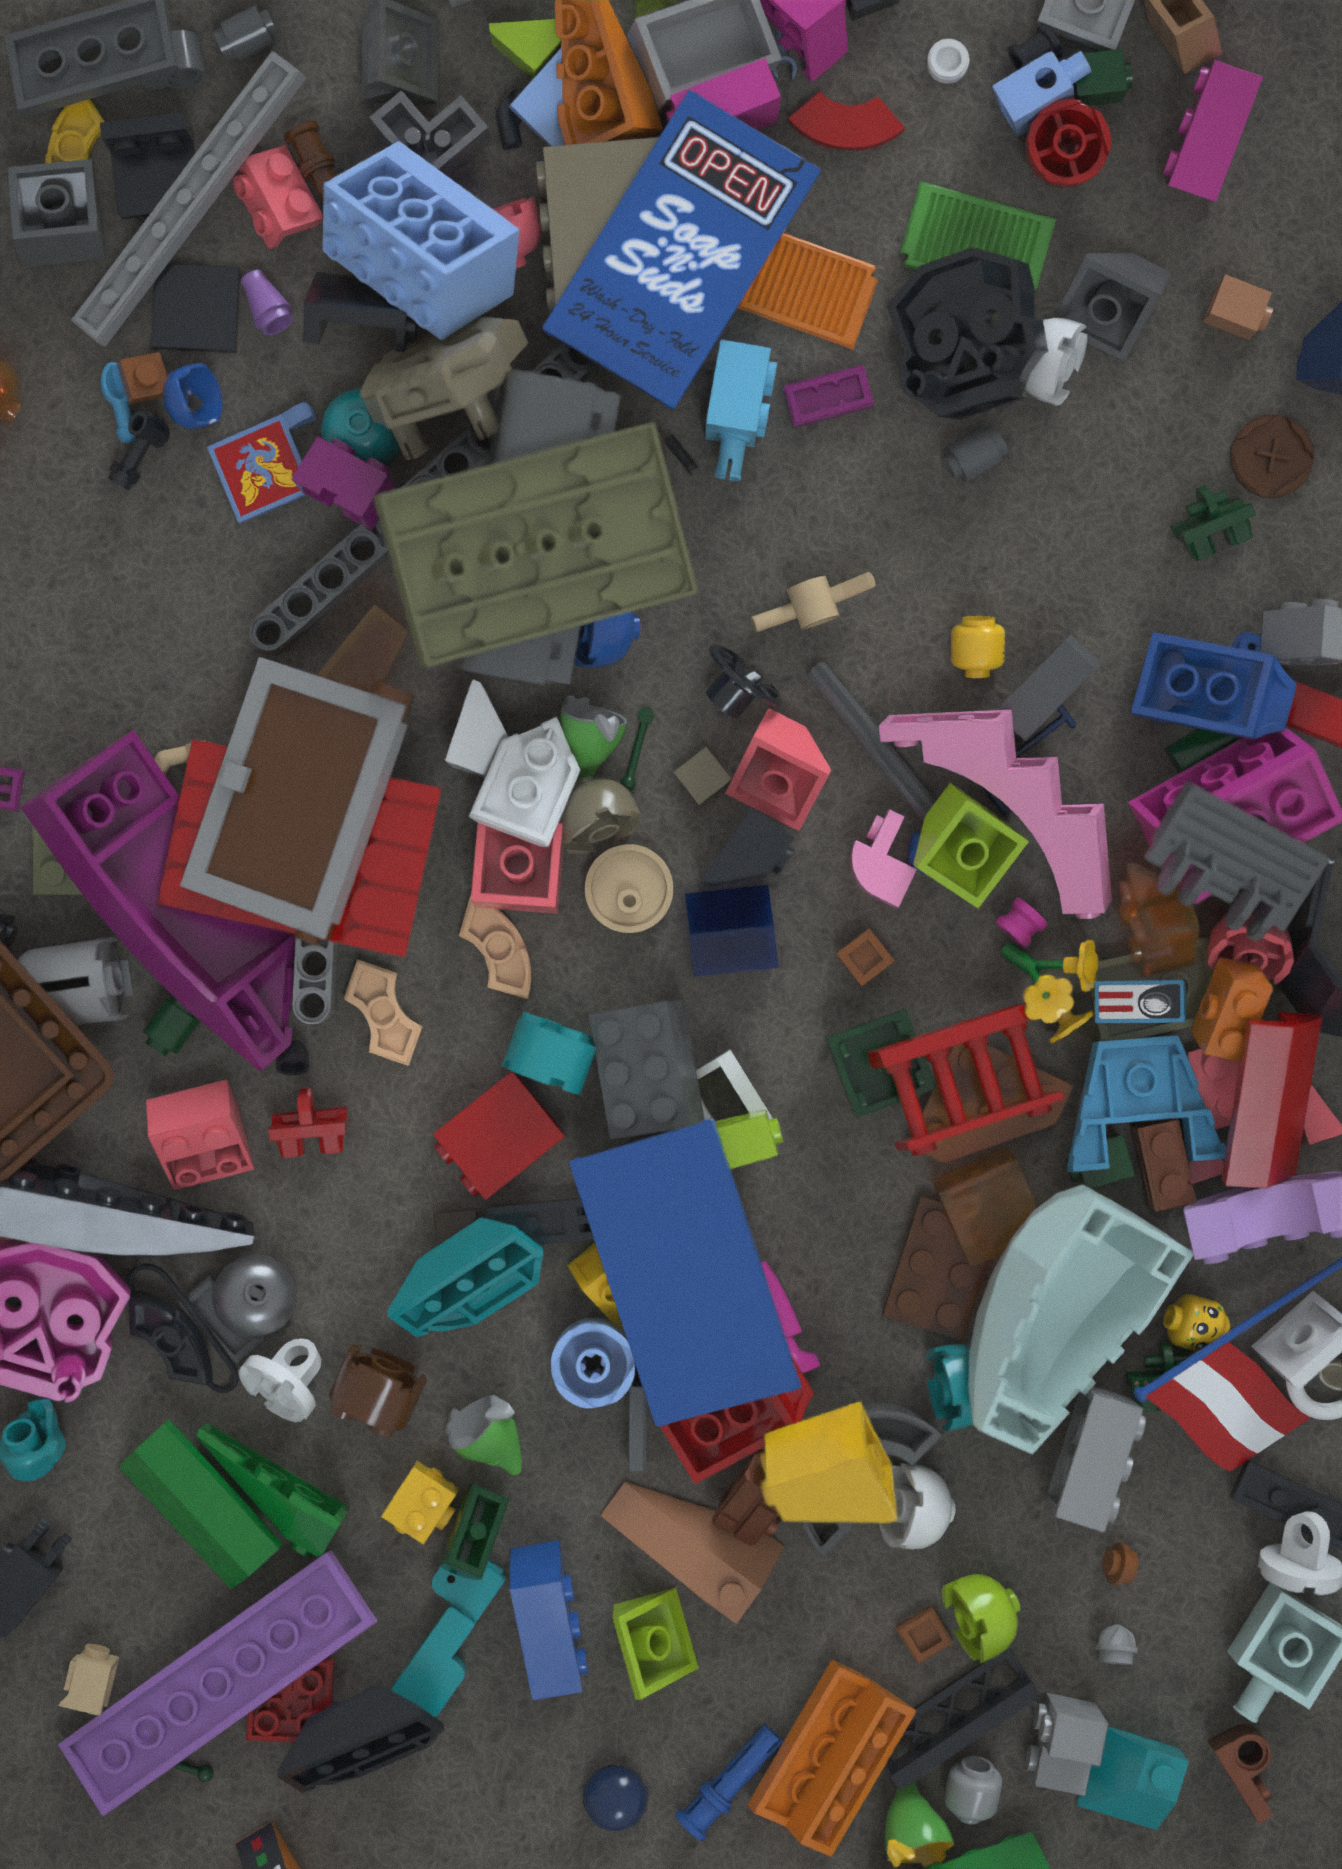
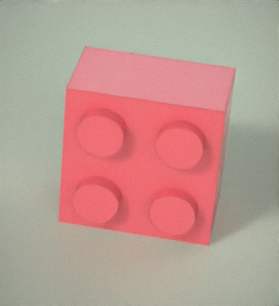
(516, 872)

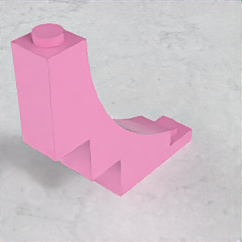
(984, 751)

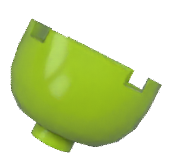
(986, 1617)

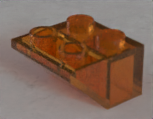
(1161, 926)

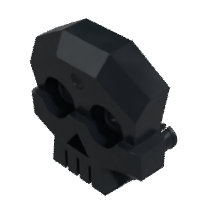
(959, 299)

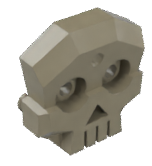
(442, 377)

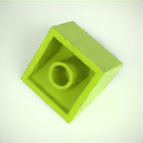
(966, 845)

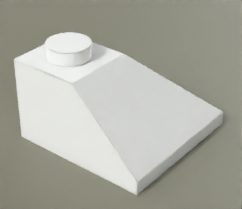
(476, 733)

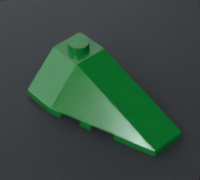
(290, 1503)

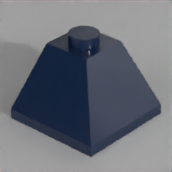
(1321, 355)

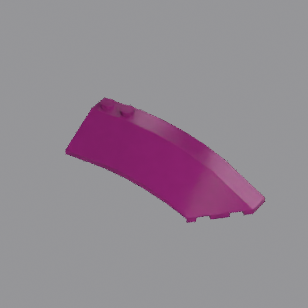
(112, 837)

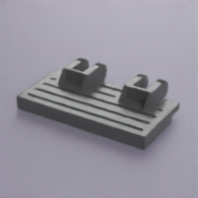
(1233, 853)

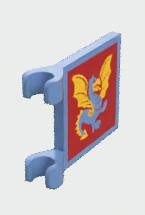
(260, 463)

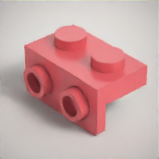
(276, 195)

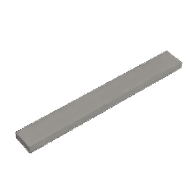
(188, 198)

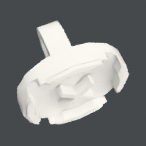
(284, 1384)
(1302, 1564)

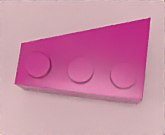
(812, 29)
(1211, 129)

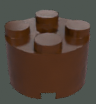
(376, 1390)

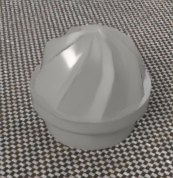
(1116, 1646)

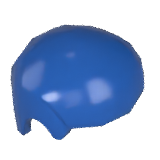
(188, 381)

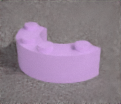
(1252, 1215)

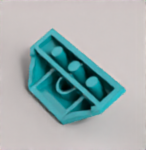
(467, 1278)

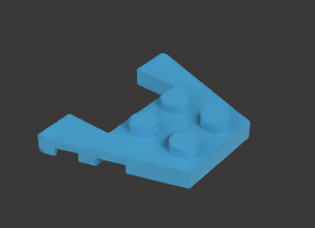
(1140, 1083)

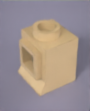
(90, 1680)

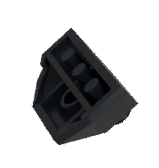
(357, 1738)

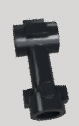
(147, 431)

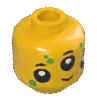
(1195, 1322)

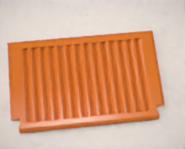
(813, 291)

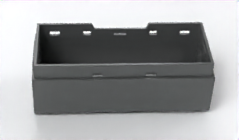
(537, 417)

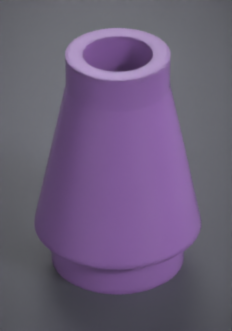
(268, 307)

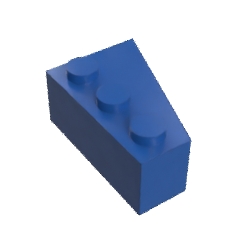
(545, 1620)

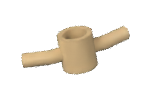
(813, 602)

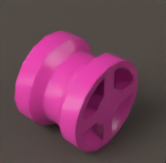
(1021, 923)

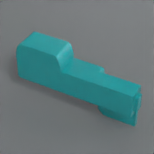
(435, 1667)

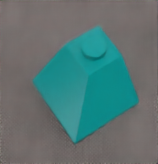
(1135, 1779)

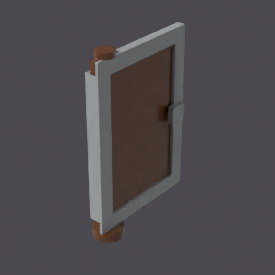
(297, 797)

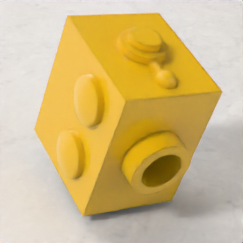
(421, 1503)

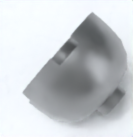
(236, 1287)

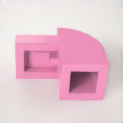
(875, 870)

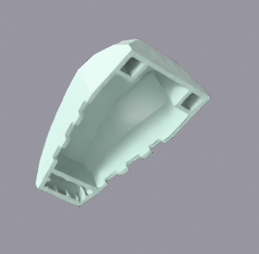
(1062, 1307)

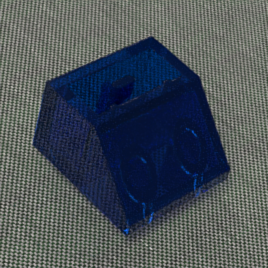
(731, 930)

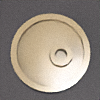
(629, 888)

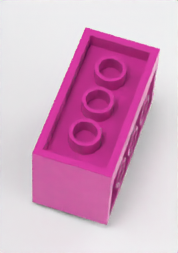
(1267, 777)

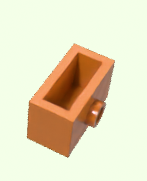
(1233, 995)

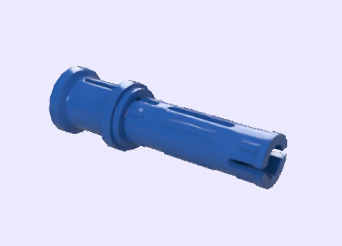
(717, 1795)

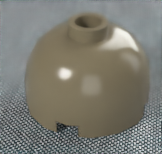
(597, 812)

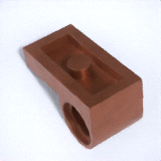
(1243, 1768)

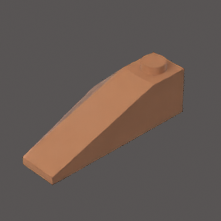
(693, 1548)

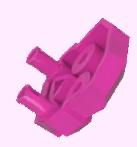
(52, 1288)

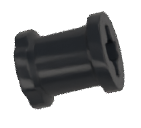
(1035, 47)

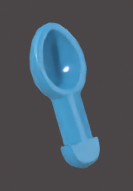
(115, 394)

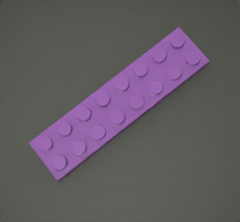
(217, 1682)

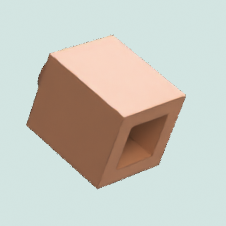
(1239, 308)

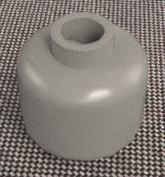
(973, 1789)

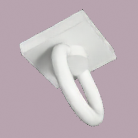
(1301, 1348)

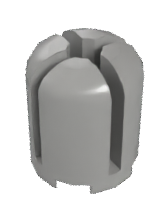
(82, 960)

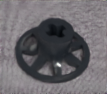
(734, 688)

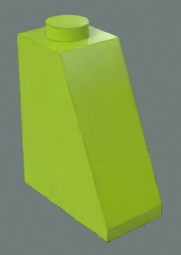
(749, 1137)

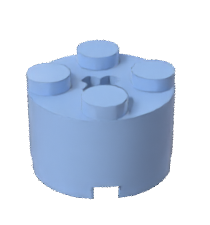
(600, 1385)

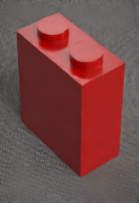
(498, 1136)

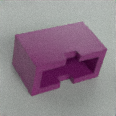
(338, 477)

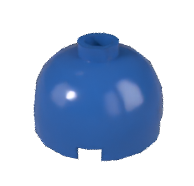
(606, 640)

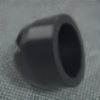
(293, 1060)

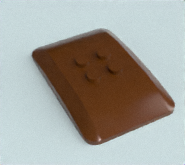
(45, 1067)

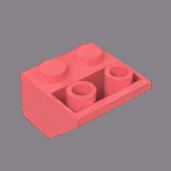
(198, 1134)

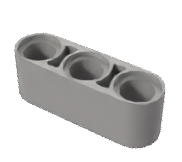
(306, 983)

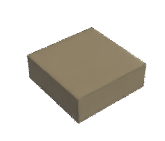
(702, 776)

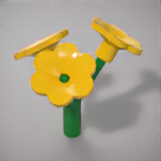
(1051, 997)

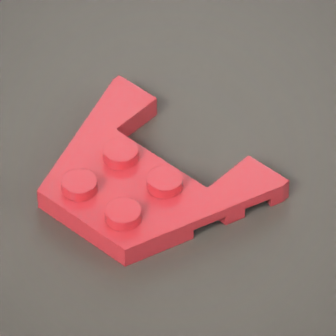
(1217, 1089)

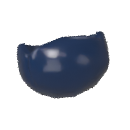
(615, 1798)

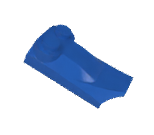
(1213, 688)

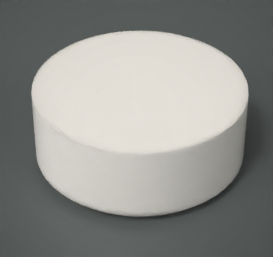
(948, 61)

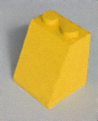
(829, 1470)

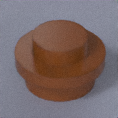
(1120, 1564)

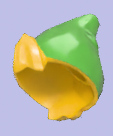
(915, 1830)

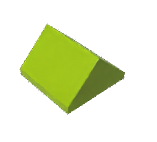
(654, 1641)

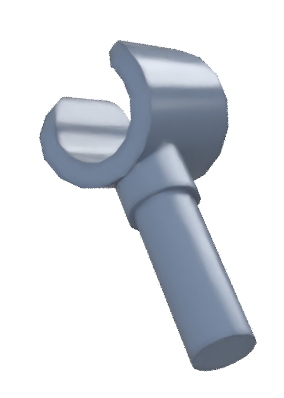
(785, 58)

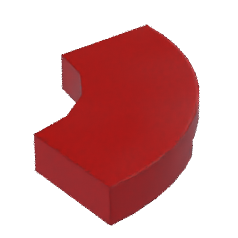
(846, 126)

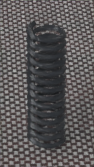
(682, 450)

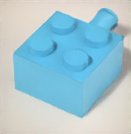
(736, 402)

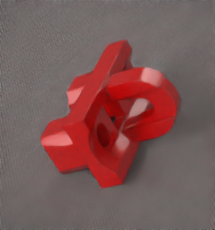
(292, 1127)

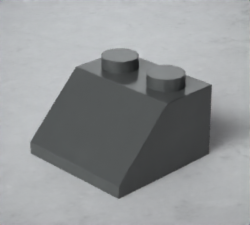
(56, 213)

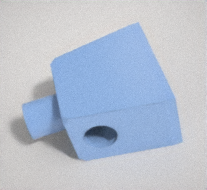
(1023, 98)

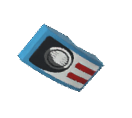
(1140, 1001)

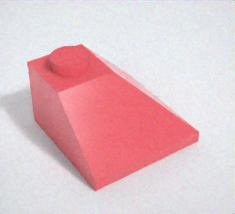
(780, 771)

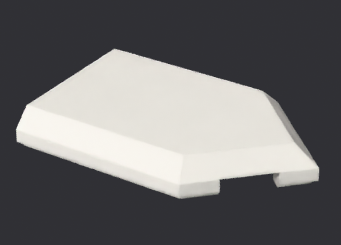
(528, 784)

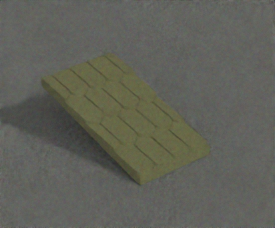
(536, 544)

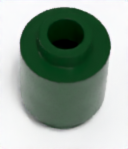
(170, 1027)

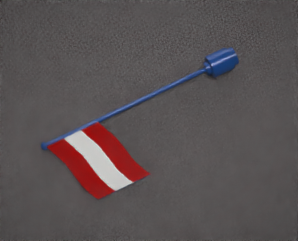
(1226, 1397)

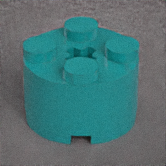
(550, 1053)

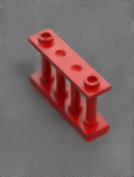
(936, 1049)

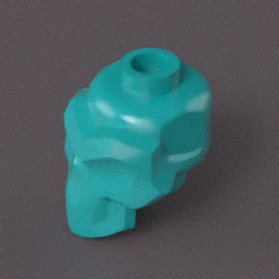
(32, 1442)

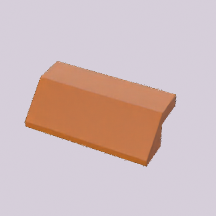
(831, 1757)

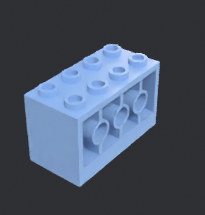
(419, 239)

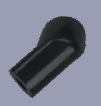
(509, 123)

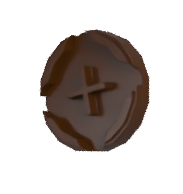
(1272, 456)

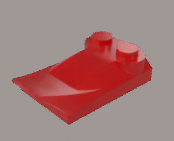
(730, 1434)

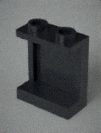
(353, 302)

